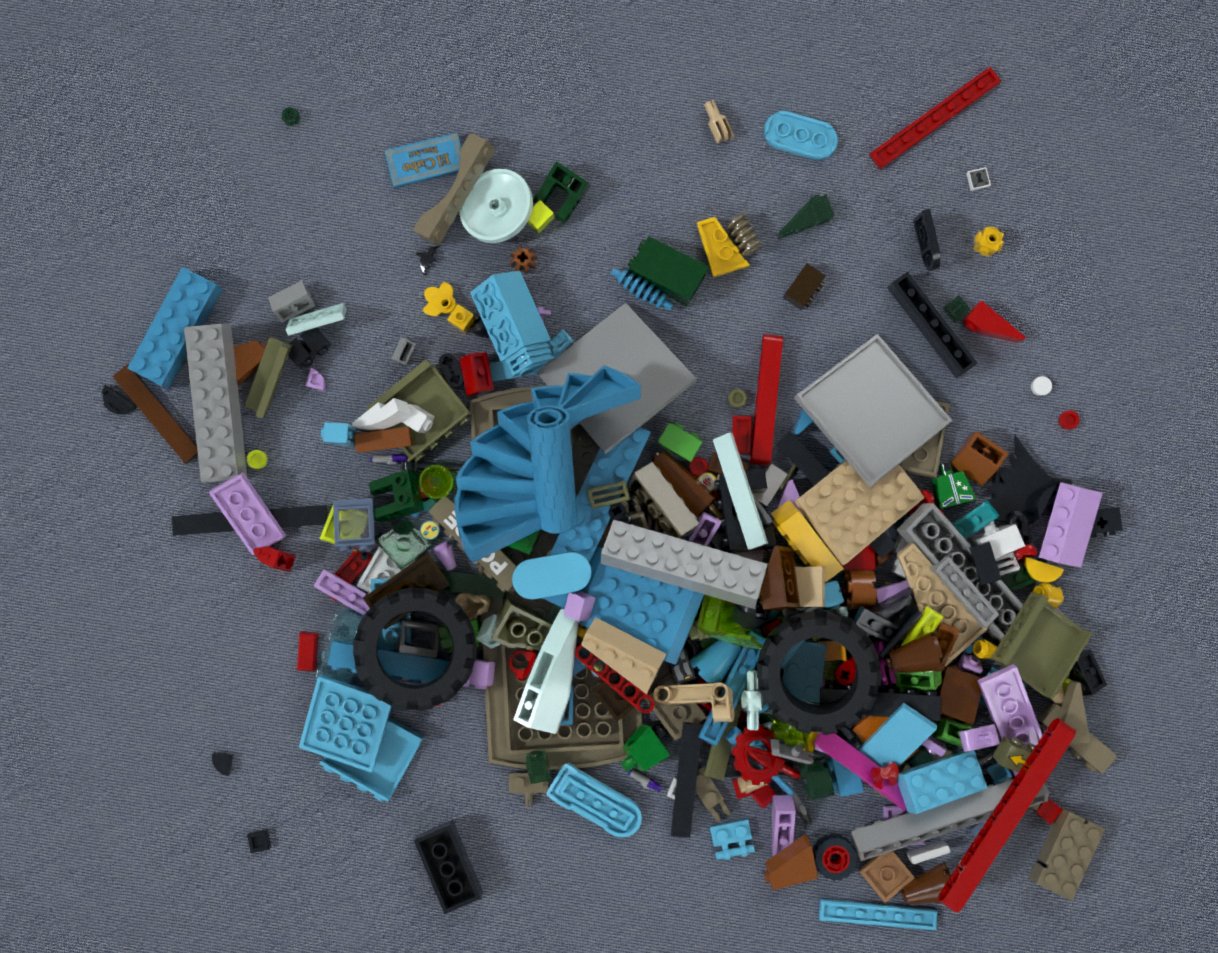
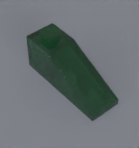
(810, 215)

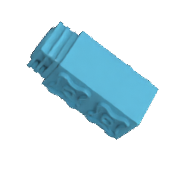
(513, 322)

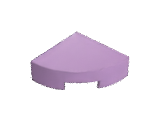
(316, 380)

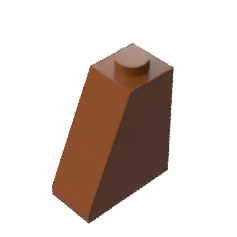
(247, 359)
(791, 865)

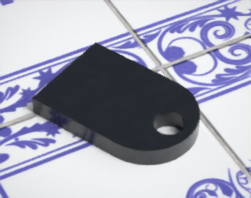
(927, 240)

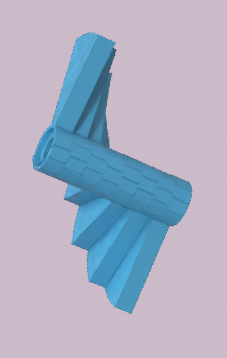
(524, 465)

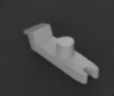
(793, 753)

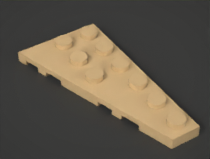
(932, 593)

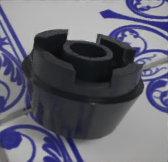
(750, 618)

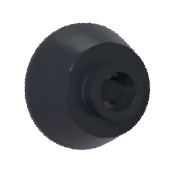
(479, 329)

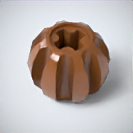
(518, 256)

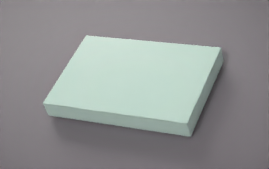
(316, 319)

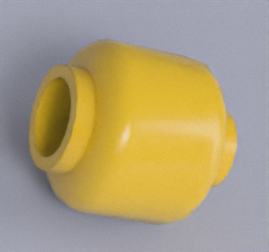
(1051, 592)

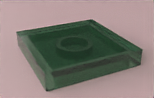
(403, 543)

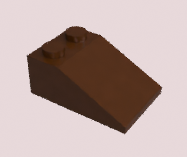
(780, 584)

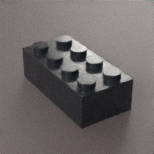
(448, 866)

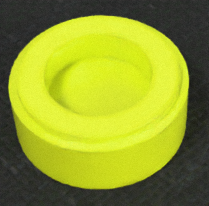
(257, 459)

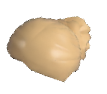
(473, 604)

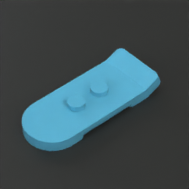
(595, 801)

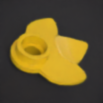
(437, 298)

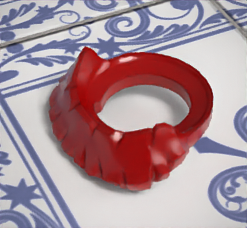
(1026, 551)
(531, 657)

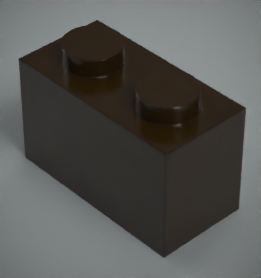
(804, 286)

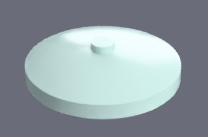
(497, 206)

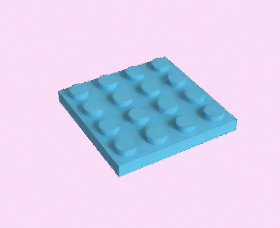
(345, 723)

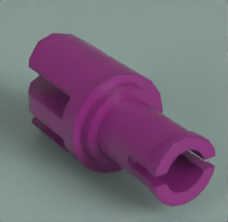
(884, 670)

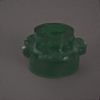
(287, 112)

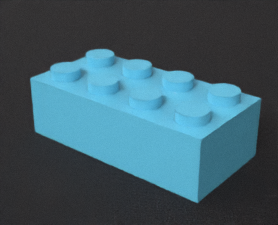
(941, 781)

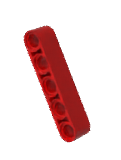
(620, 686)

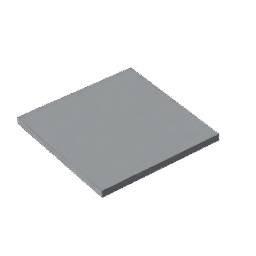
(635, 350)
(873, 410)

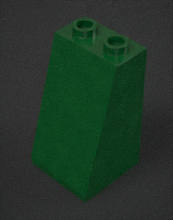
(668, 270)

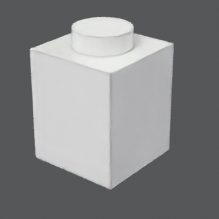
(419, 420)

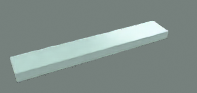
(740, 491)

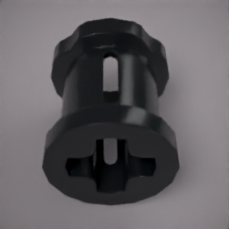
(619, 513)

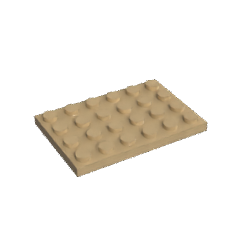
(851, 513)

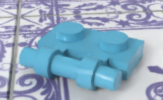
(730, 833)

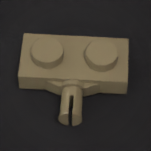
(521, 784)

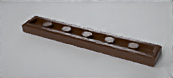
(156, 414)

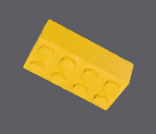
(805, 540)

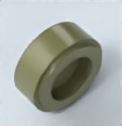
(737, 398)

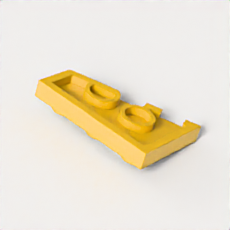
(720, 251)

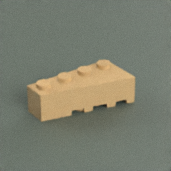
(624, 653)

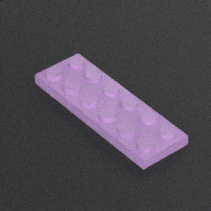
(1010, 706)

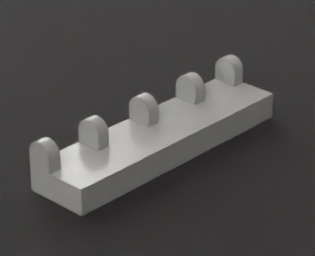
(965, 591)

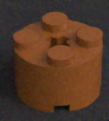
(859, 589)

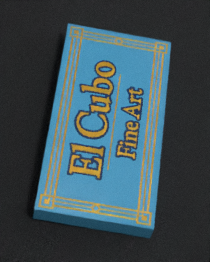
(424, 160)

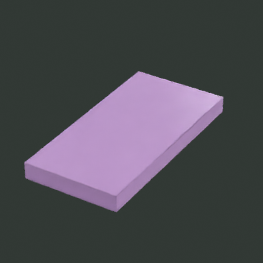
(247, 513)

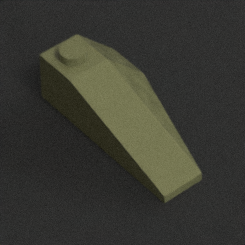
(520, 627)

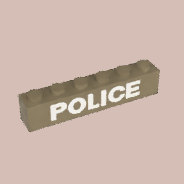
(496, 564)

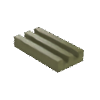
(624, 490)

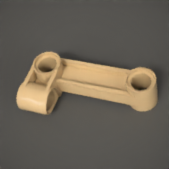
(700, 693)

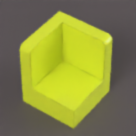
(540, 216)

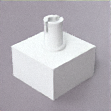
(1002, 539)

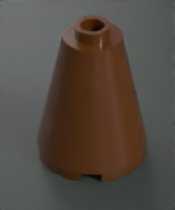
(917, 656)
(926, 886)

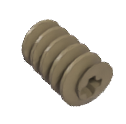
(745, 235)

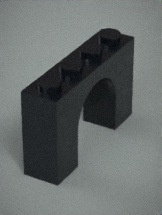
(734, 539)

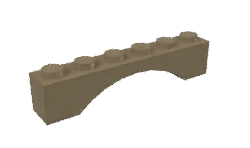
(436, 222)

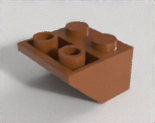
(978, 458)

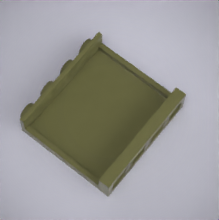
(431, 392)
(1041, 645)

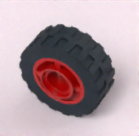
(838, 868)

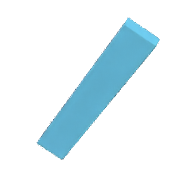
(878, 914)

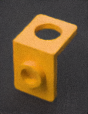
(834, 651)

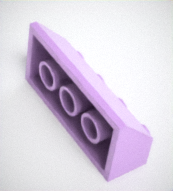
(1070, 524)

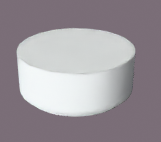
(1041, 386)

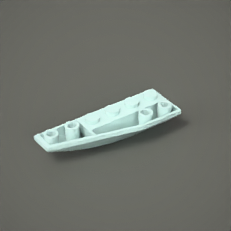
(550, 678)

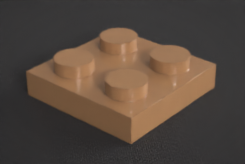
(886, 875)

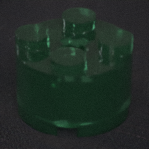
(818, 779)

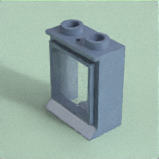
(354, 525)

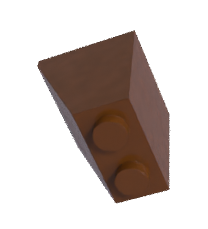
(959, 695)

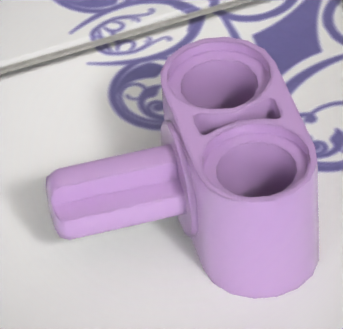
(979, 738)

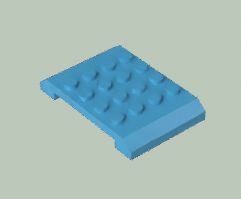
(642, 607)

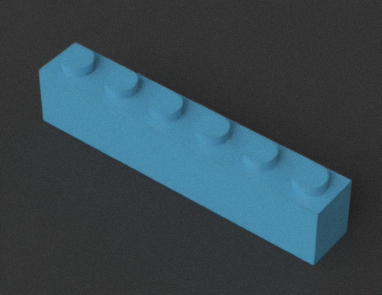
(393, 662)

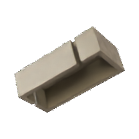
(1067, 854)

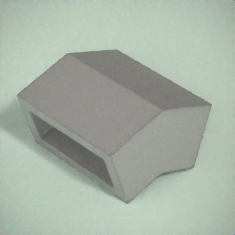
(400, 347)

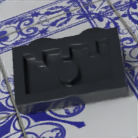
(1087, 673)

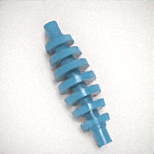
(641, 289)

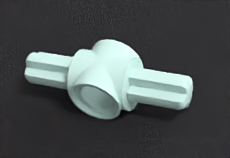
(752, 701)

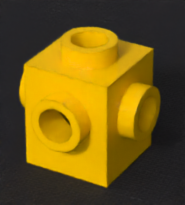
(988, 241)

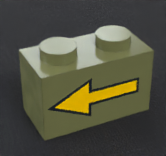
(1012, 753)

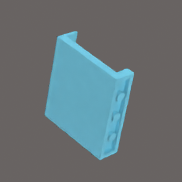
(394, 757)

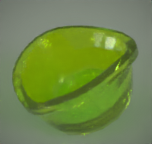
(436, 481)

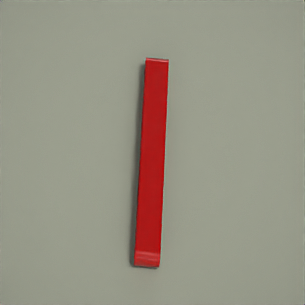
(1006, 815)

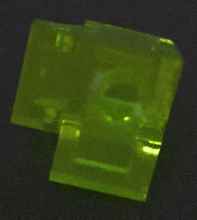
(789, 734)

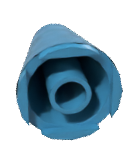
(715, 661)

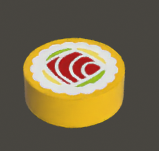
(708, 480)

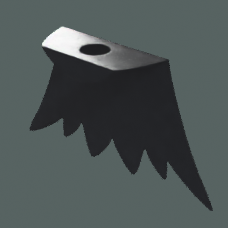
(1025, 487)
(895, 609)

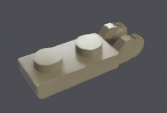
(709, 794)

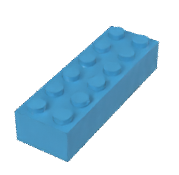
(164, 344)

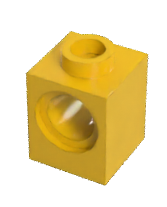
(461, 319)

